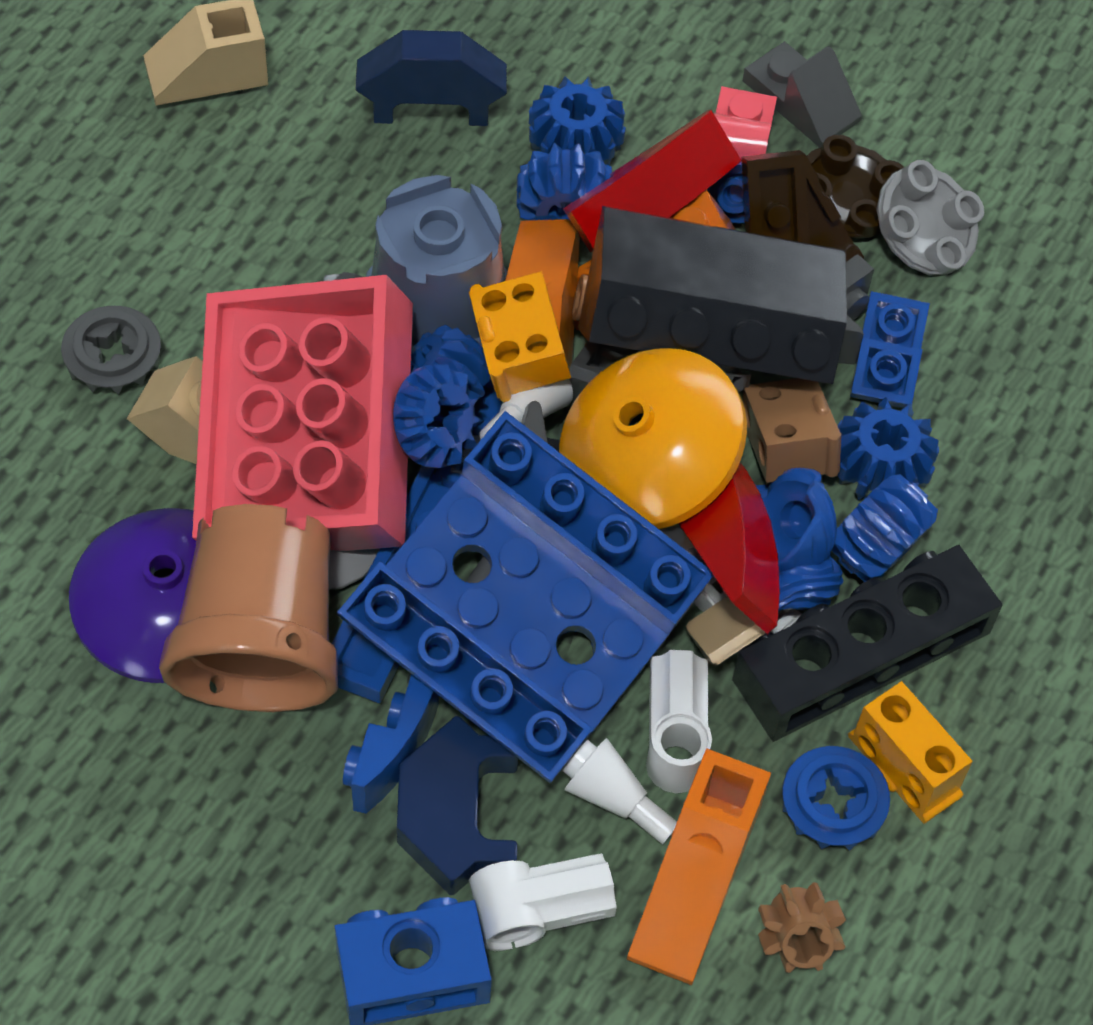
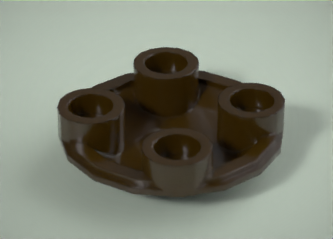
(853, 182)

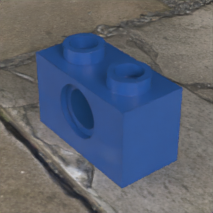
(385, 992)

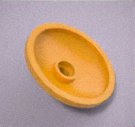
(678, 450)

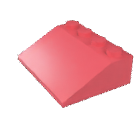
(304, 406)

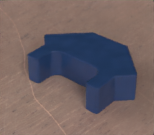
(431, 70)
(441, 804)

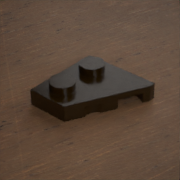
(789, 203)

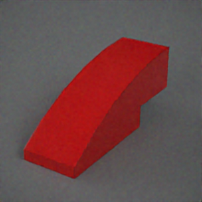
(660, 177)
(740, 548)

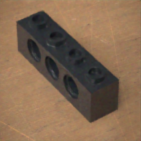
(791, 697)

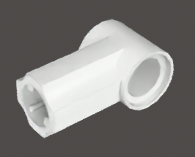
(677, 718)
(526, 902)

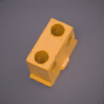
(519, 335)
(912, 751)

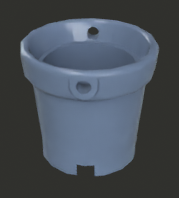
(436, 247)

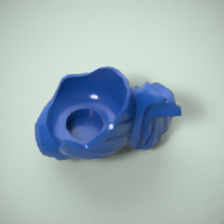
(804, 538)

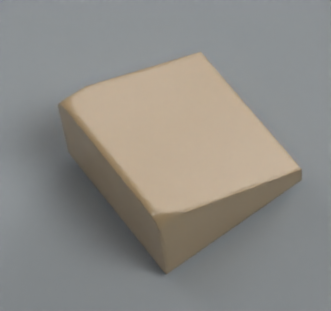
(722, 631)

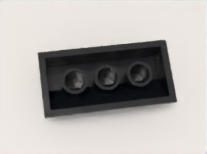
(716, 294)

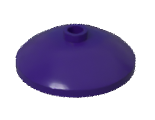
(119, 603)

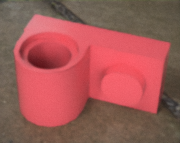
(746, 119)

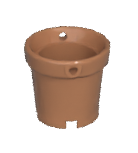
(255, 614)

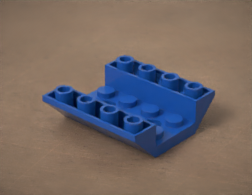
(559, 563)

